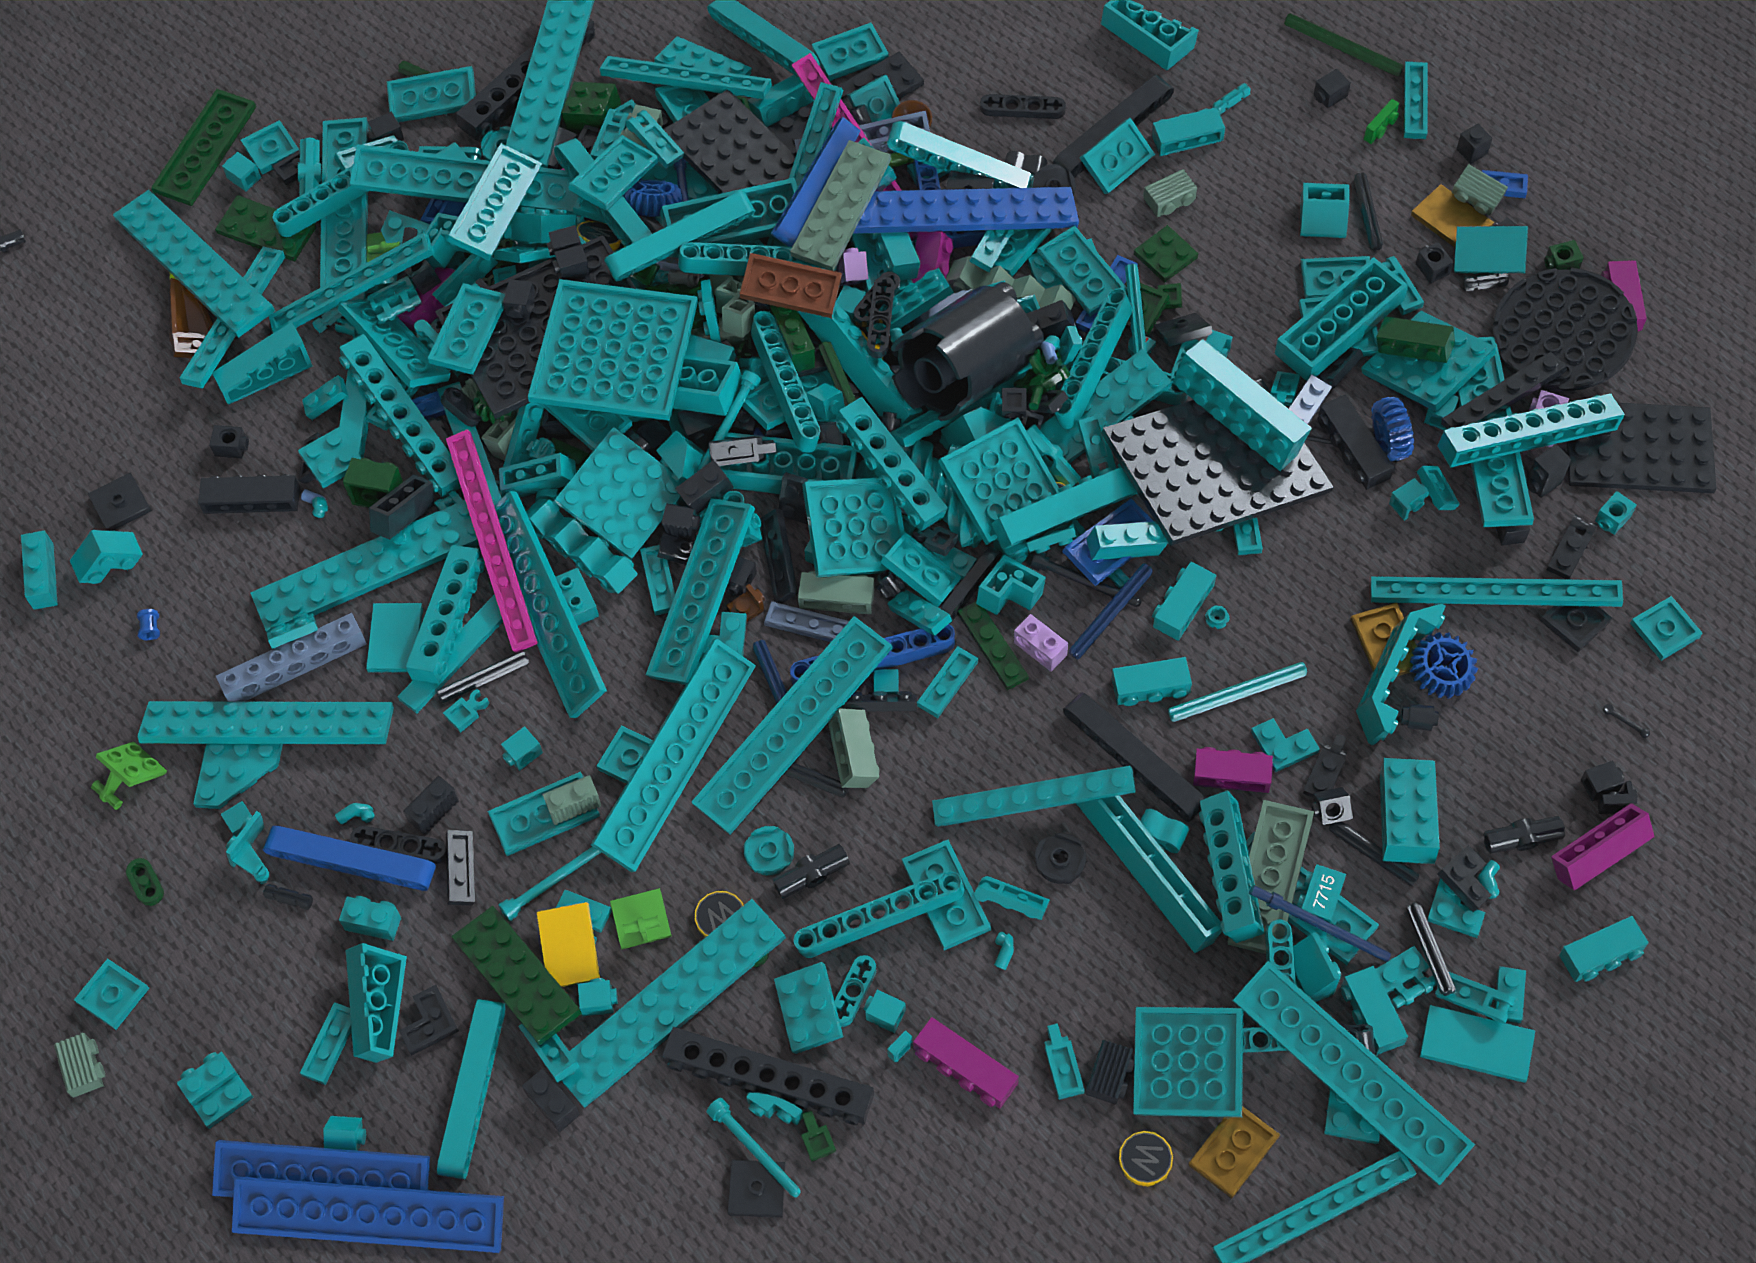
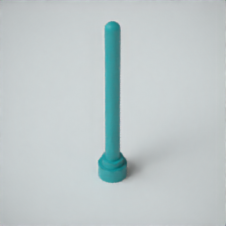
(748, 382)
(511, 907)
(720, 1112)

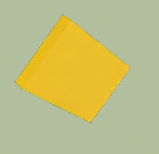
(568, 944)

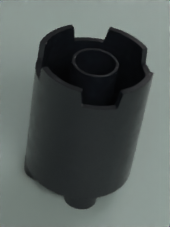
(965, 350)

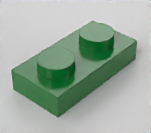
(1378, 125)

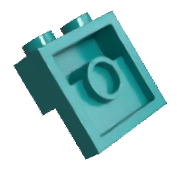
(214, 1089)

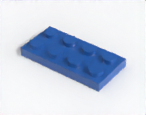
(1100, 569)

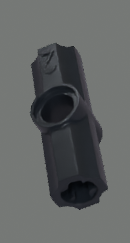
(1524, 834)
(810, 871)

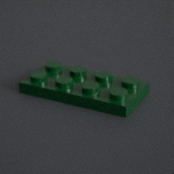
(253, 225)

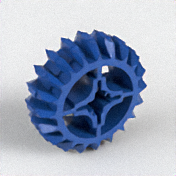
(650, 195)
(1392, 428)
(1443, 679)

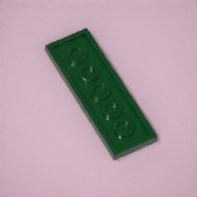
(203, 147)
(516, 975)

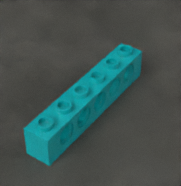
(918, 488)
(421, 664)
(1248, 921)

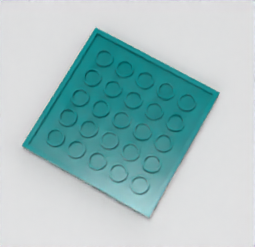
(613, 349)

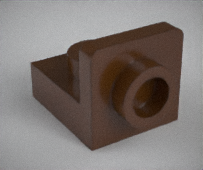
(748, 603)

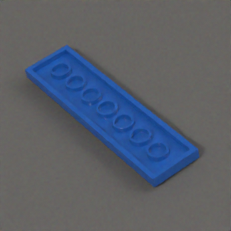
(315, 1165)

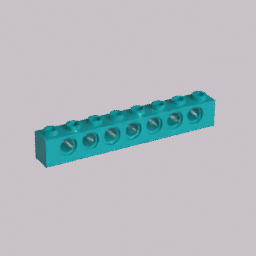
(361, 351)
(1530, 430)

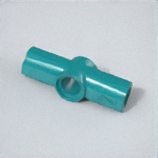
(309, 167)
(1059, 467)

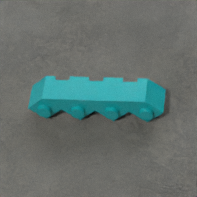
(588, 552)

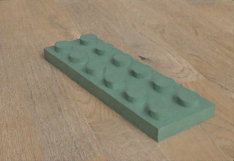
(840, 205)
(1277, 862)

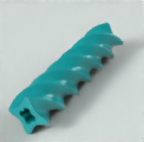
(956, 515)

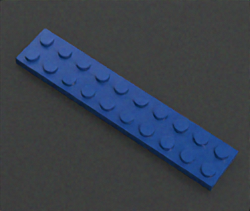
(969, 210)
(367, 1214)

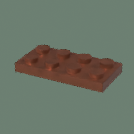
(790, 285)

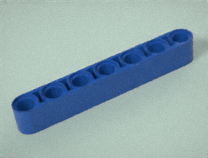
(814, 181)
(903, 641)
(349, 858)

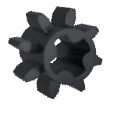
(890, 584)

